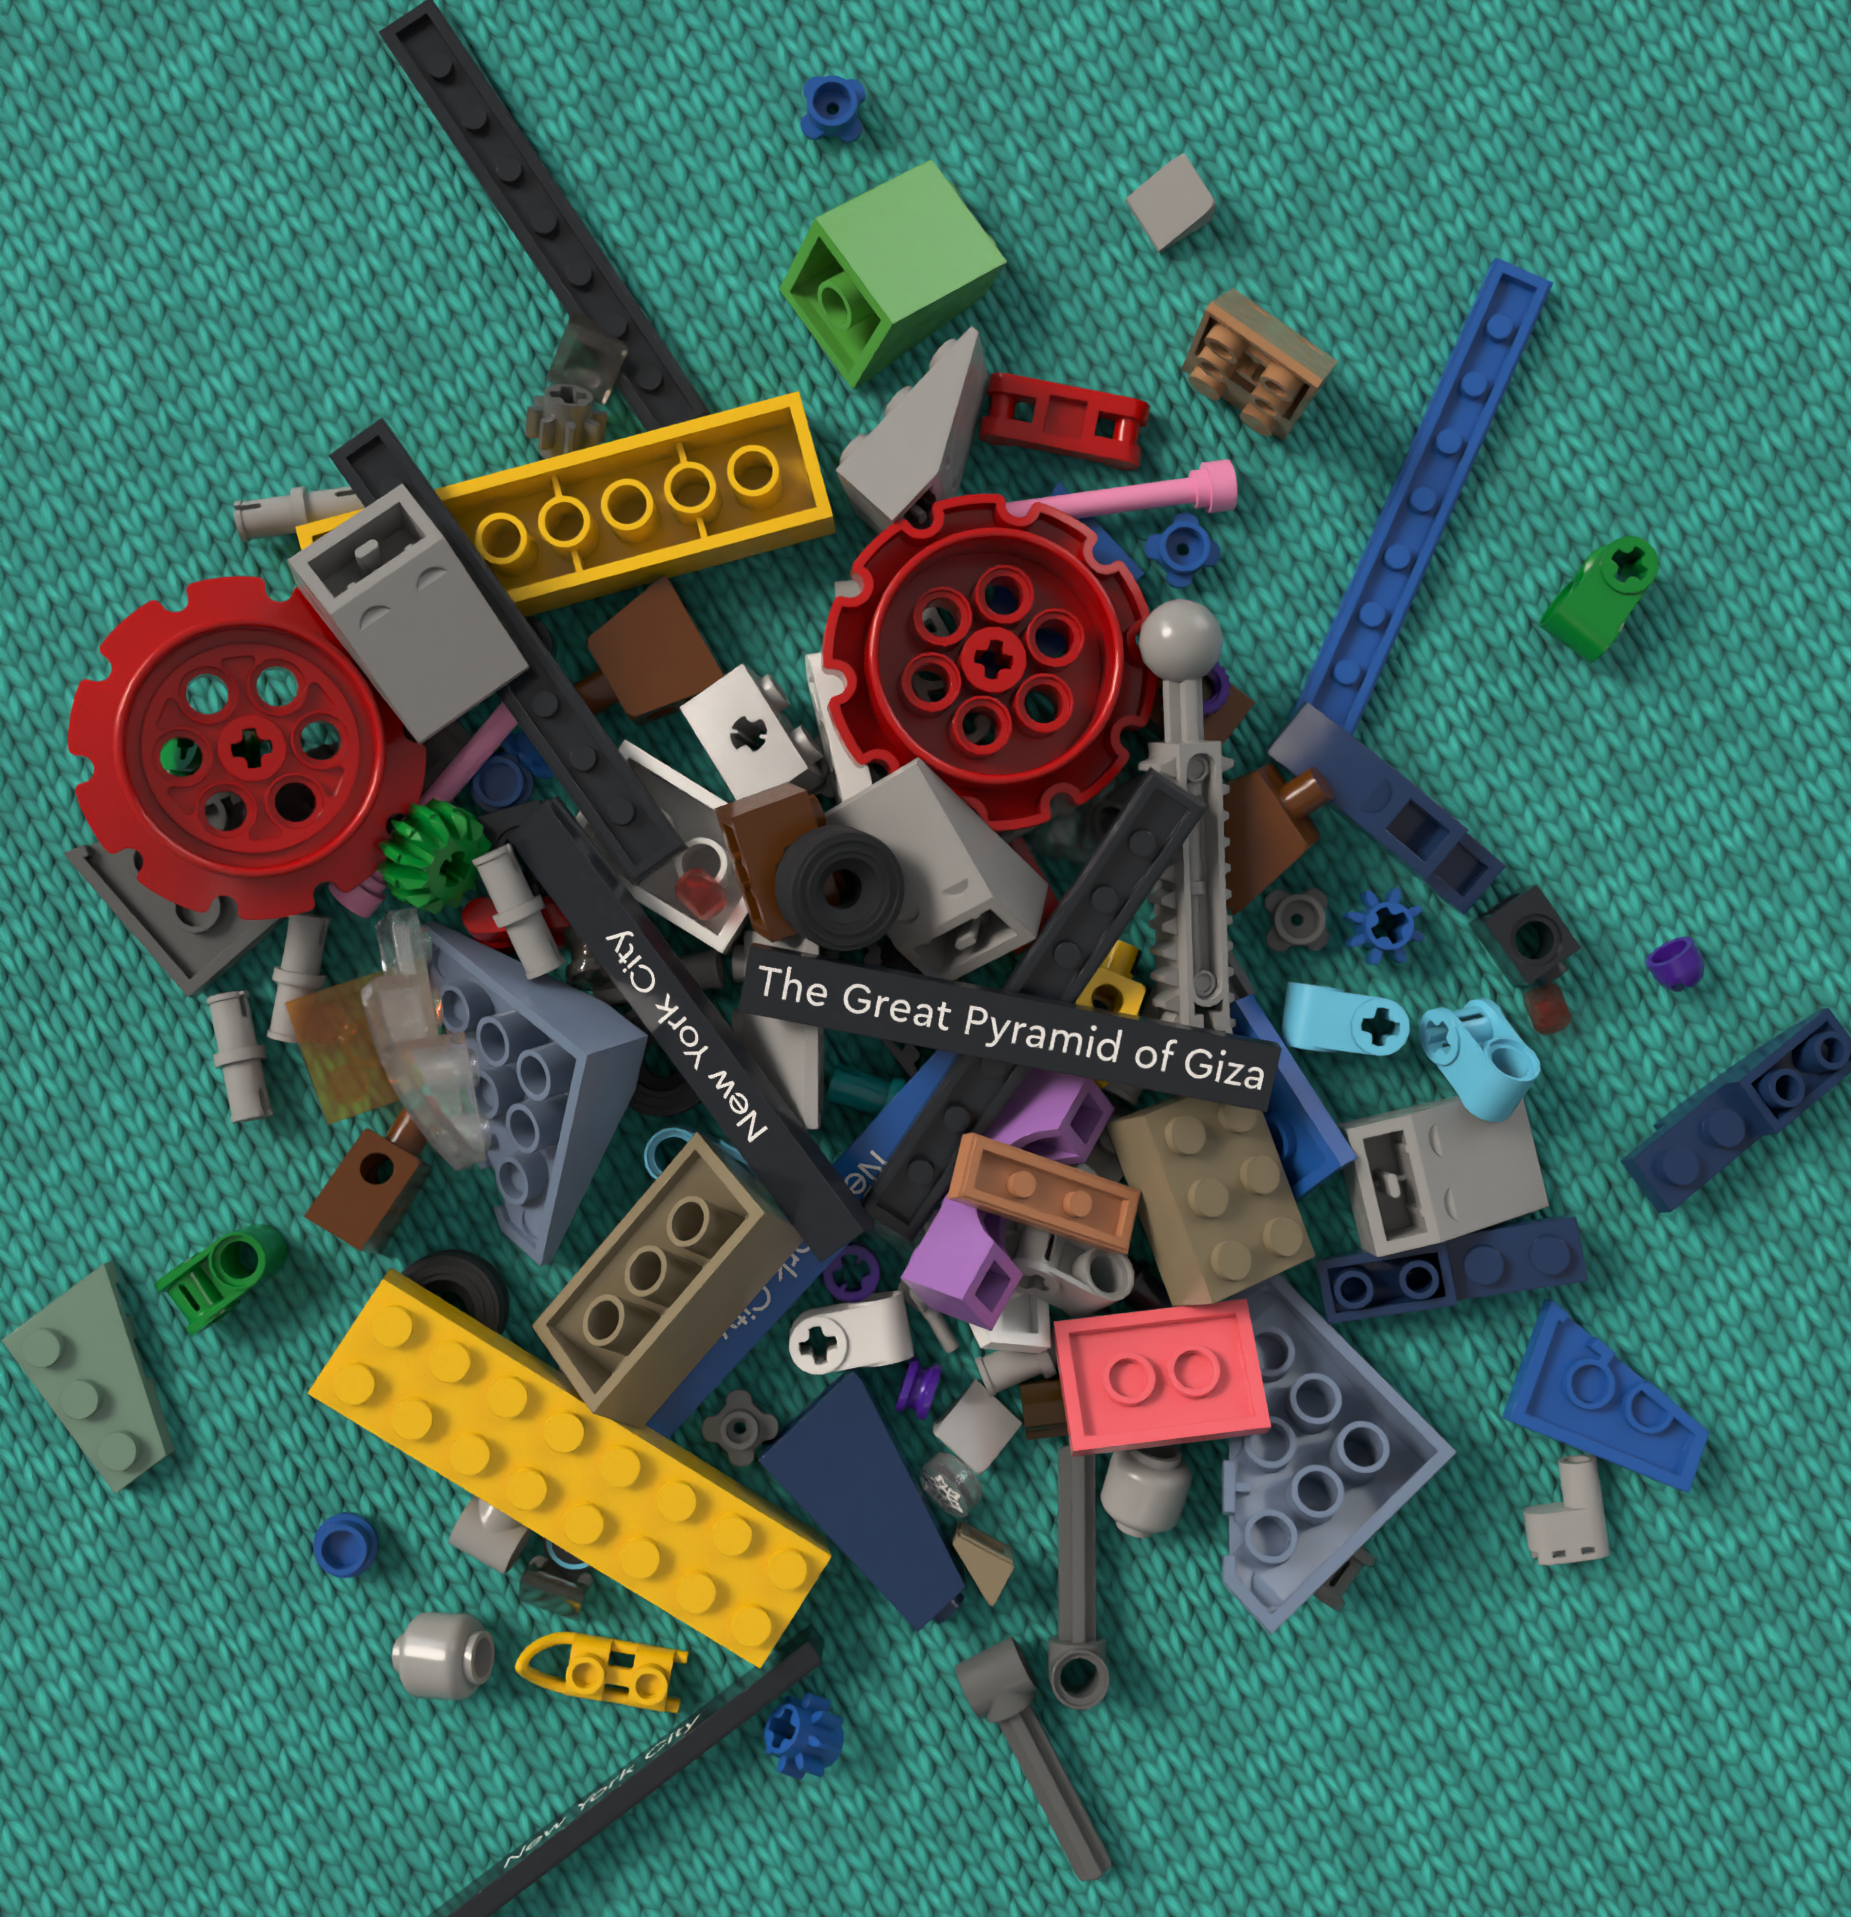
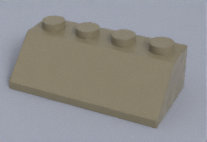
(666, 1283)

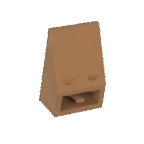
(1255, 364)

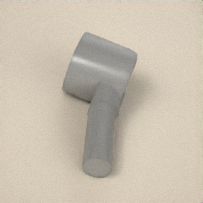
(933, 1317)

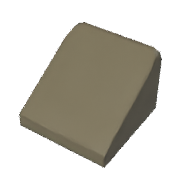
(985, 1558)

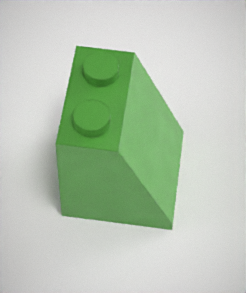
(889, 270)

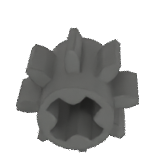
(565, 420)

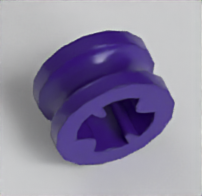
(868, 1280)
(918, 1388)

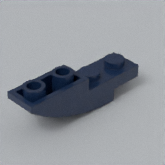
(1387, 808)
(1738, 1108)
(1466, 1267)

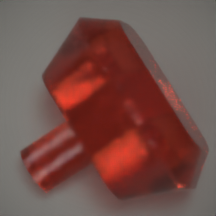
(701, 893)
(1547, 1009)

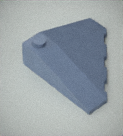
(550, 1080)
(1329, 1468)

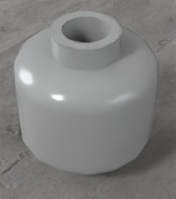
(1146, 1489)
(443, 1655)

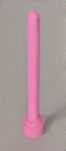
(1207, 488)
(370, 894)

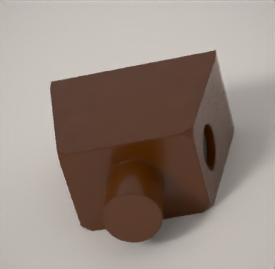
(648, 658)
(1268, 827)
(353, 1200)

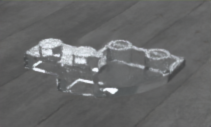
(427, 1070)

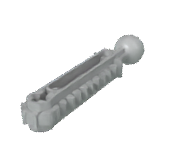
(1189, 900)

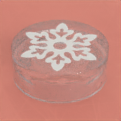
(950, 1484)

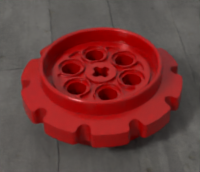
(1057, 584)
(266, 862)

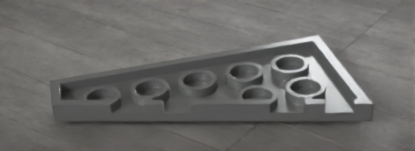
(203, 946)

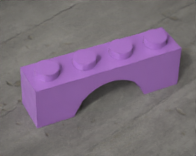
(964, 1254)

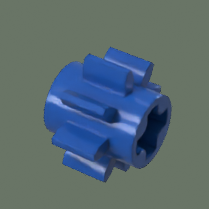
(1398, 934)
(804, 1736)

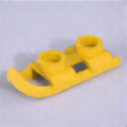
(591, 1670)

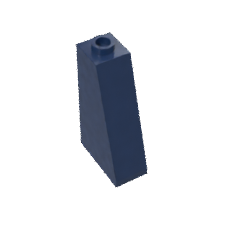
(864, 1494)

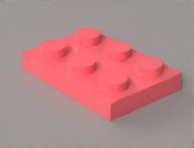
(1160, 1377)

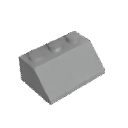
(784, 1050)

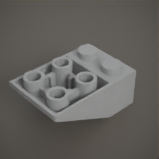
(921, 442)
(408, 613)
(962, 882)
(1438, 1174)

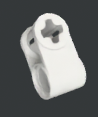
(865, 1332)

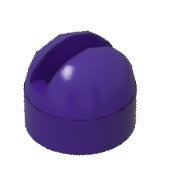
(1676, 964)

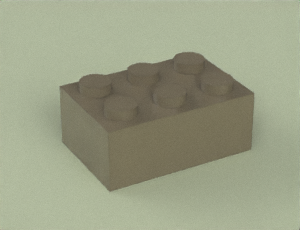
(1210, 1196)

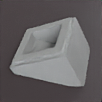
(1172, 203)
(976, 1427)

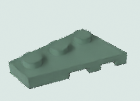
(92, 1377)

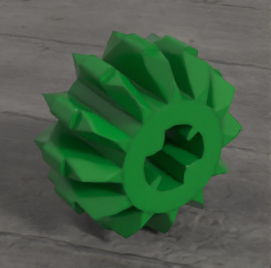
(433, 855)

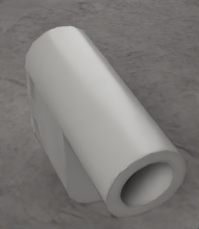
(1574, 1523)

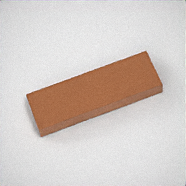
(1044, 1194)

